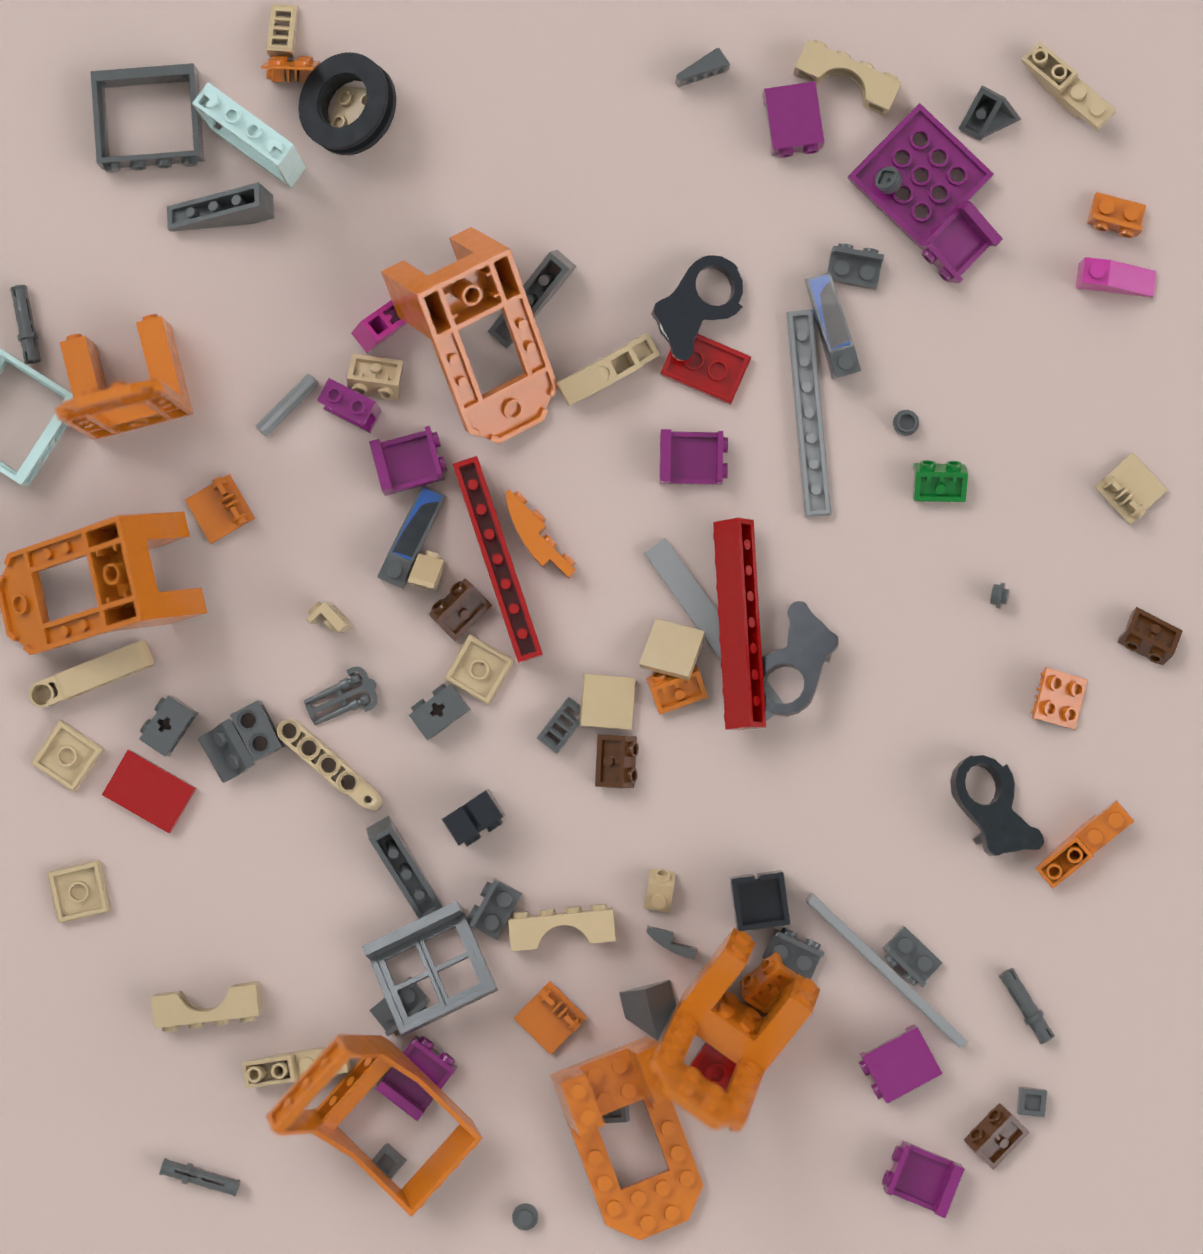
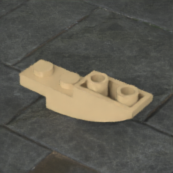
(1066, 87)
(608, 369)
(282, 1067)

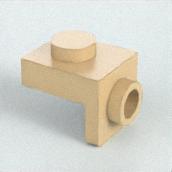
(659, 890)

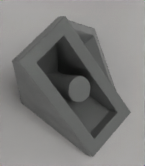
(988, 114)
(649, 1007)

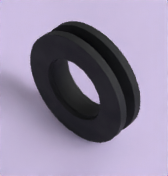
(321, 87)

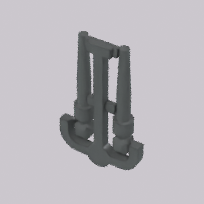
(367, 685)

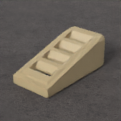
(278, 49)

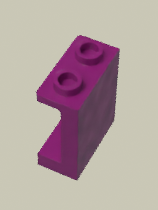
(794, 119)
(958, 241)
(349, 405)
(692, 457)
(408, 461)
(900, 1065)
(406, 1092)
(923, 1178)

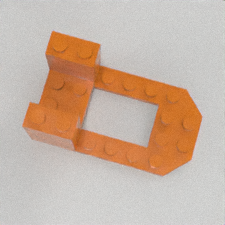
(460, 295)
(124, 406)
(120, 577)
(733, 1031)
(607, 1085)

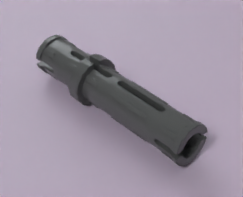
(26, 328)
(1029, 1010)
(169, 1169)

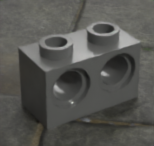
(262, 727)

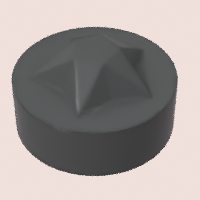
(888, 180)

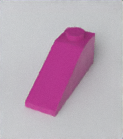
(1115, 277)
(378, 327)

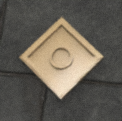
(672, 649)
(479, 669)
(607, 701)
(67, 756)
(79, 891)

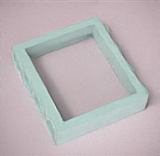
(249, 135)
(50, 435)

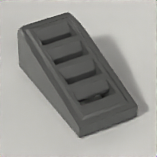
(708, 66)
(555, 719)

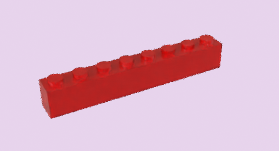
(497, 559)
(739, 624)

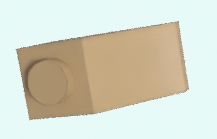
(427, 571)

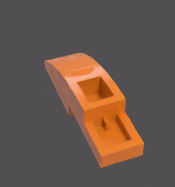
(529, 527)
(1084, 843)

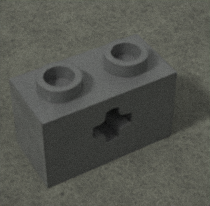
(454, 709)
(166, 740)

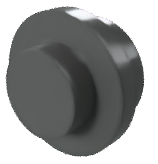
(906, 422)
(999, 595)
(525, 1216)

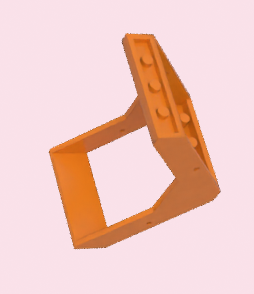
(376, 1057)

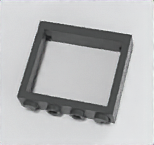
(144, 76)

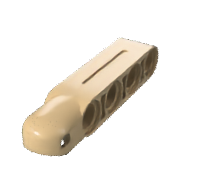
(92, 675)
(362, 788)

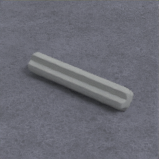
(287, 405)

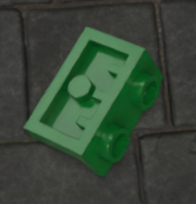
(940, 481)

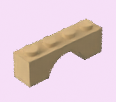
(820, 62)
(528, 930)
(174, 1009)

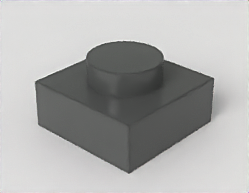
(1032, 1101)
(389, 1160)

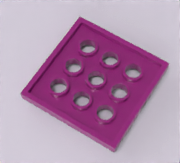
(938, 175)

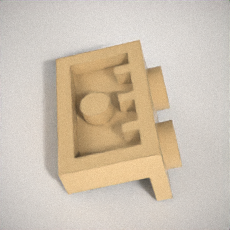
(375, 376)
(330, 615)

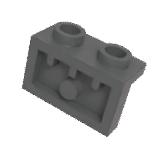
(855, 266)
(226, 751)
(495, 908)
(795, 954)
(912, 956)
(413, 1000)

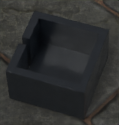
(474, 817)
(759, 901)

